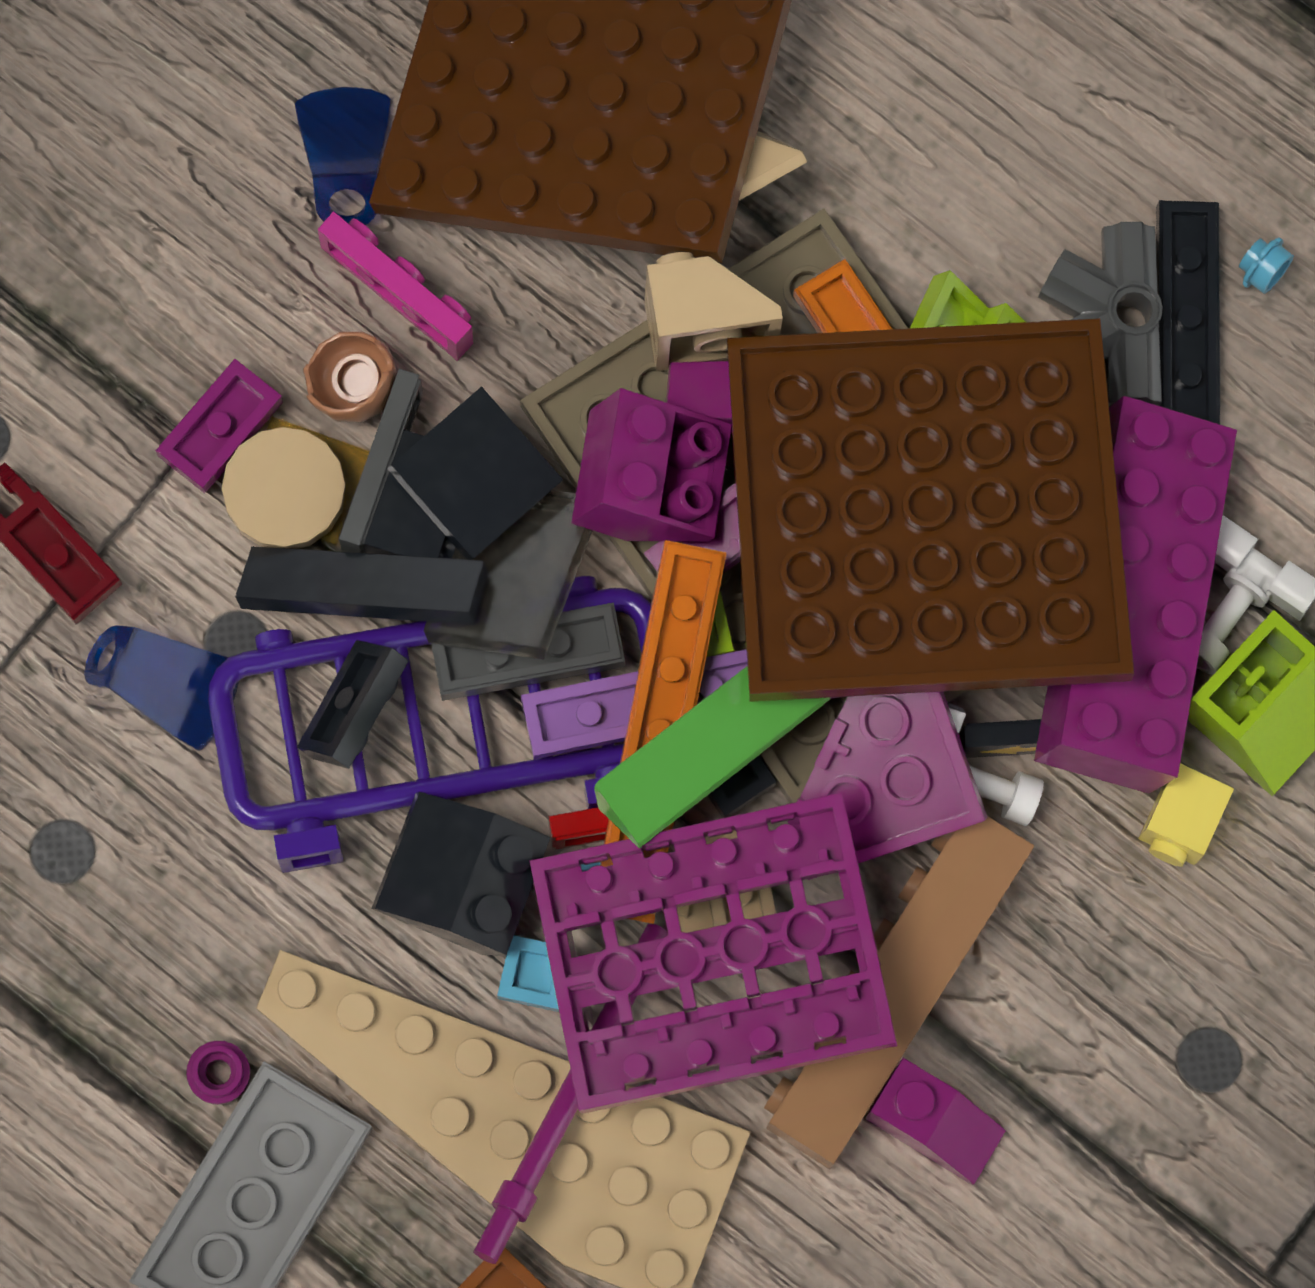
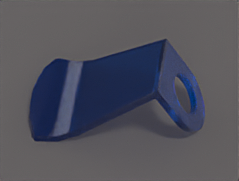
(343, 143)
(160, 680)

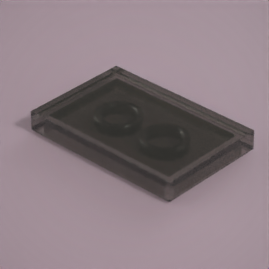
(526, 583)

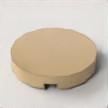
(284, 488)

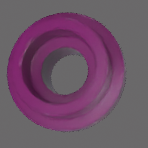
(208, 1055)

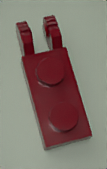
(54, 551)

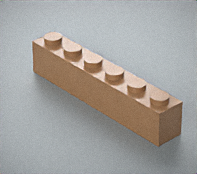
(917, 963)

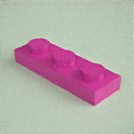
(397, 284)

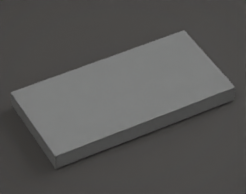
(256, 1190)

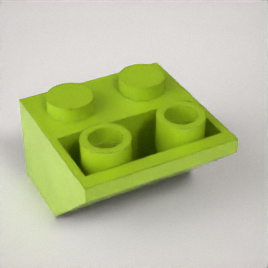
(1262, 704)

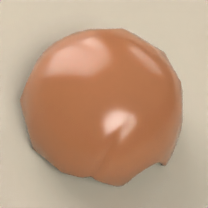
(350, 377)

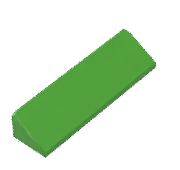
(695, 757)

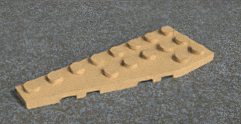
(627, 1185)

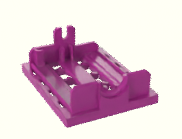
(730, 1030)

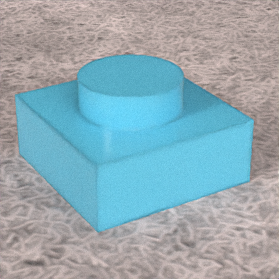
(528, 975)

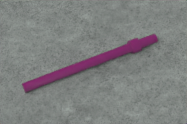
(517, 1197)

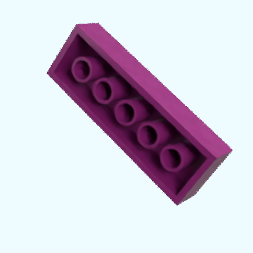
(1171, 509)

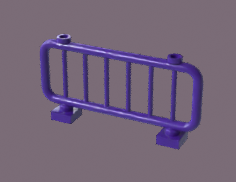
(307, 839)

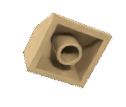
(699, 305)

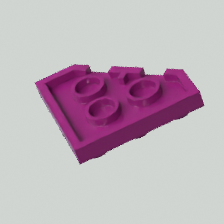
(897, 772)

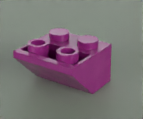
(650, 470)

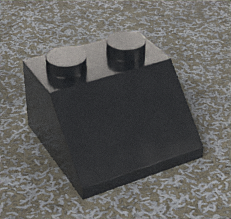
(460, 874)

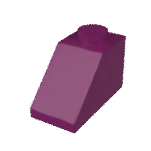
(936, 1121)

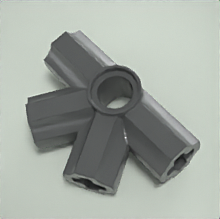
(1125, 280)

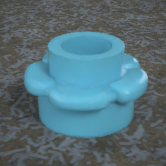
(1265, 264)

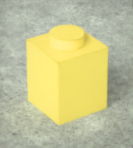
(1185, 817)

